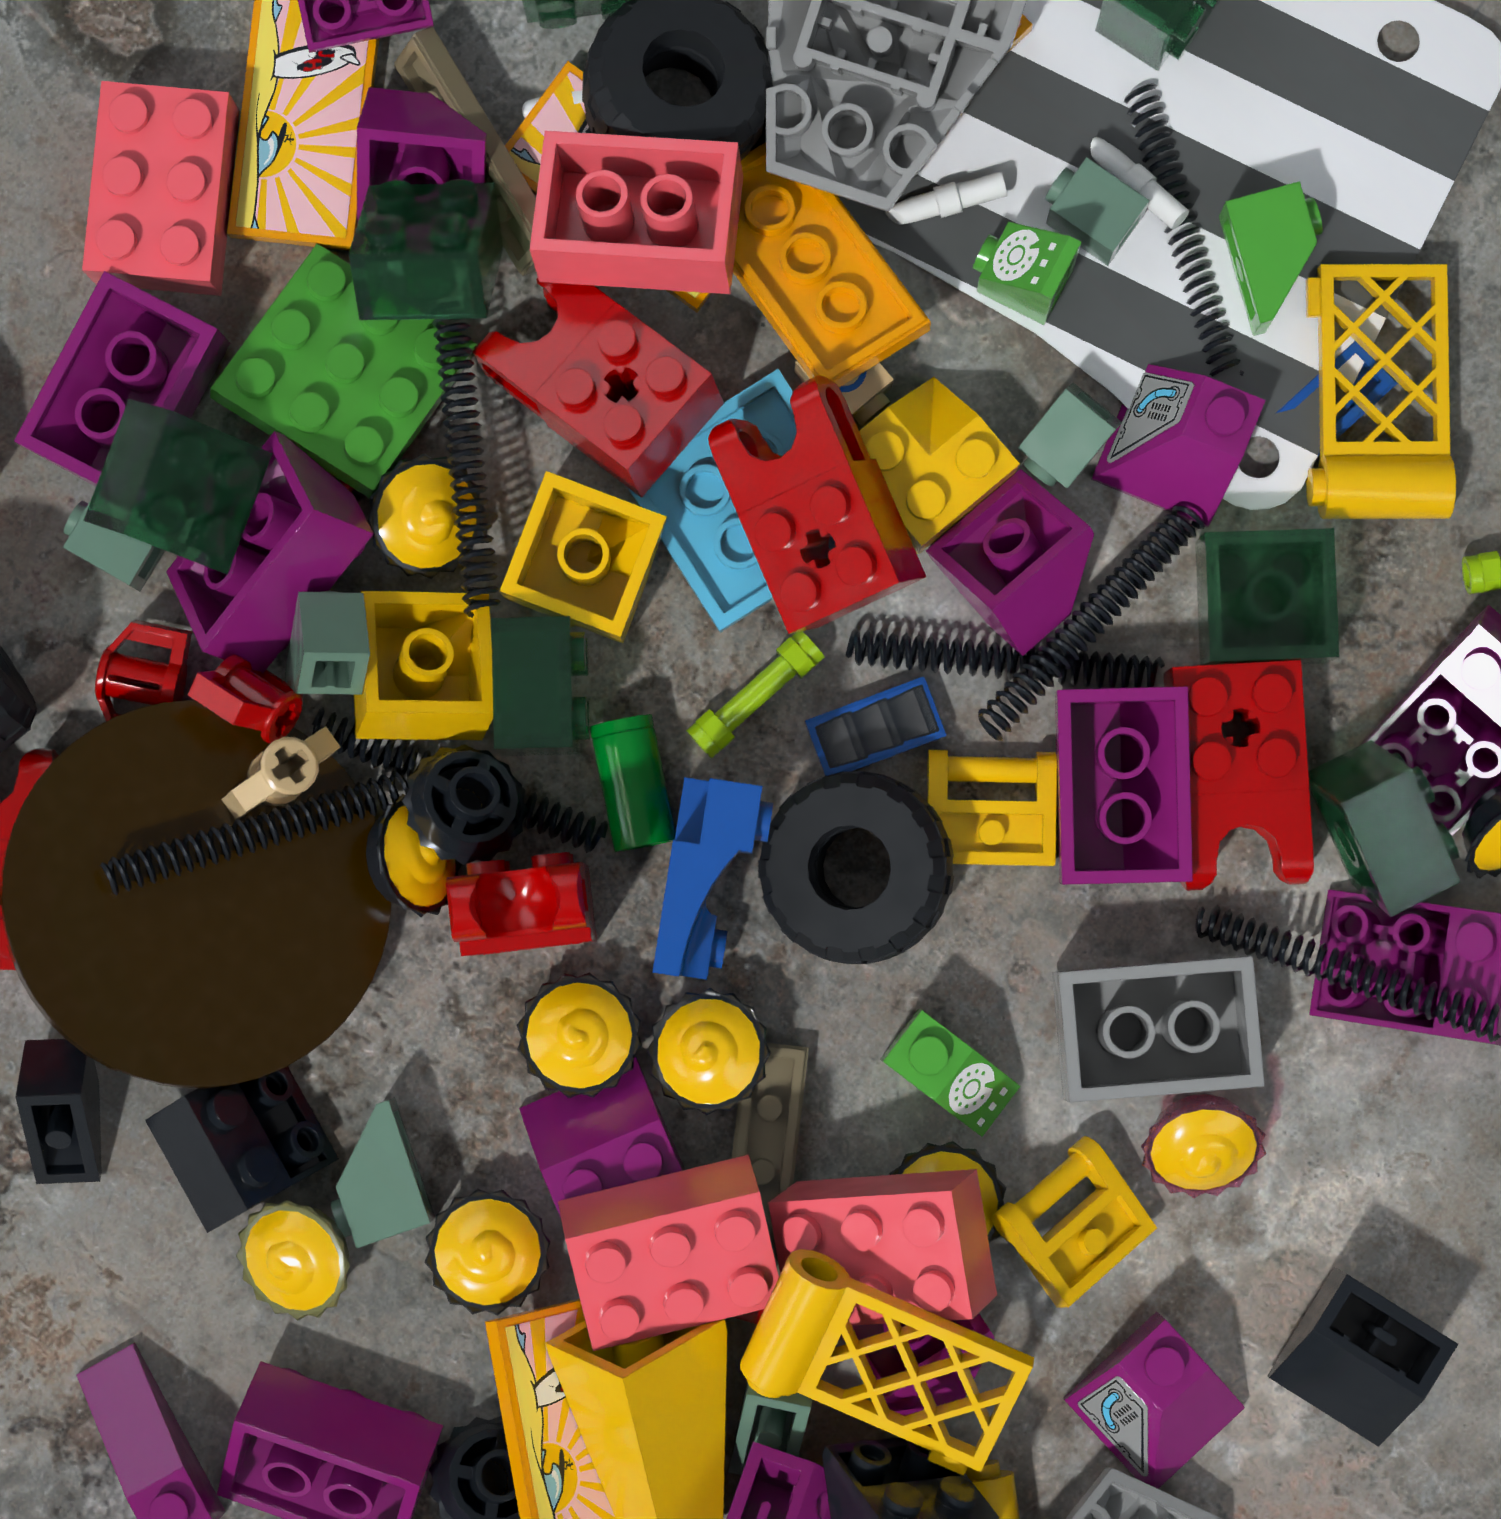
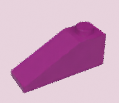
(146, 1441)

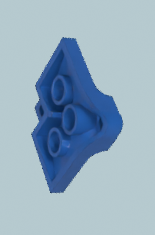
(712, 828)

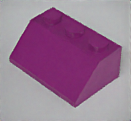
(118, 351)
(294, 541)
(1123, 785)
(324, 1451)

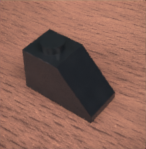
(60, 1112)

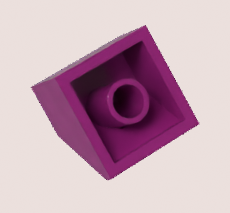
(600, 1140)

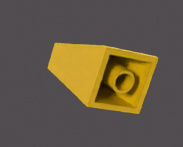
(651, 1418)

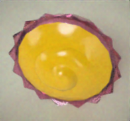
(1203, 1146)

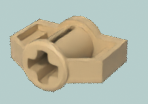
(281, 772)

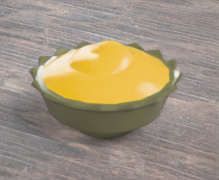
(294, 1259)

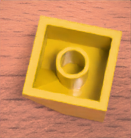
(936, 459)
(584, 557)
(425, 668)

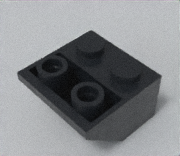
(240, 1144)
(1361, 1358)
(897, 1482)

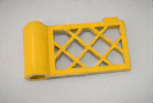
(1382, 477)
(800, 1339)

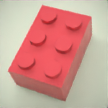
(161, 187)
(637, 212)
(897, 1233)
(670, 1252)

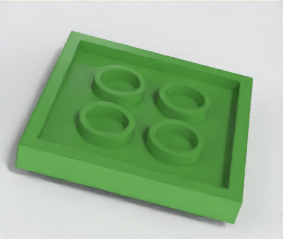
(334, 382)

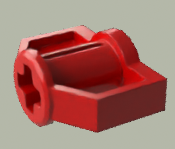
(141, 678)
(248, 698)

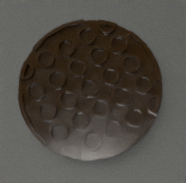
(201, 970)

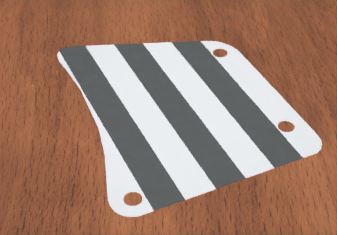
(1251, 107)

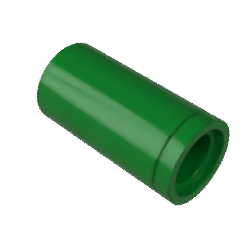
(633, 782)

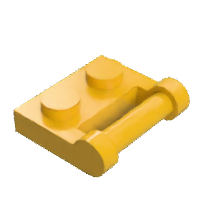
(996, 830)
(1086, 1239)

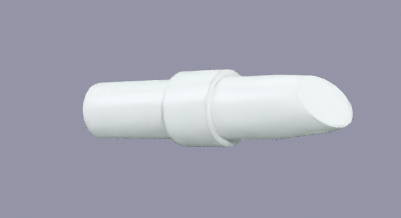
(1141, 180)
(948, 199)

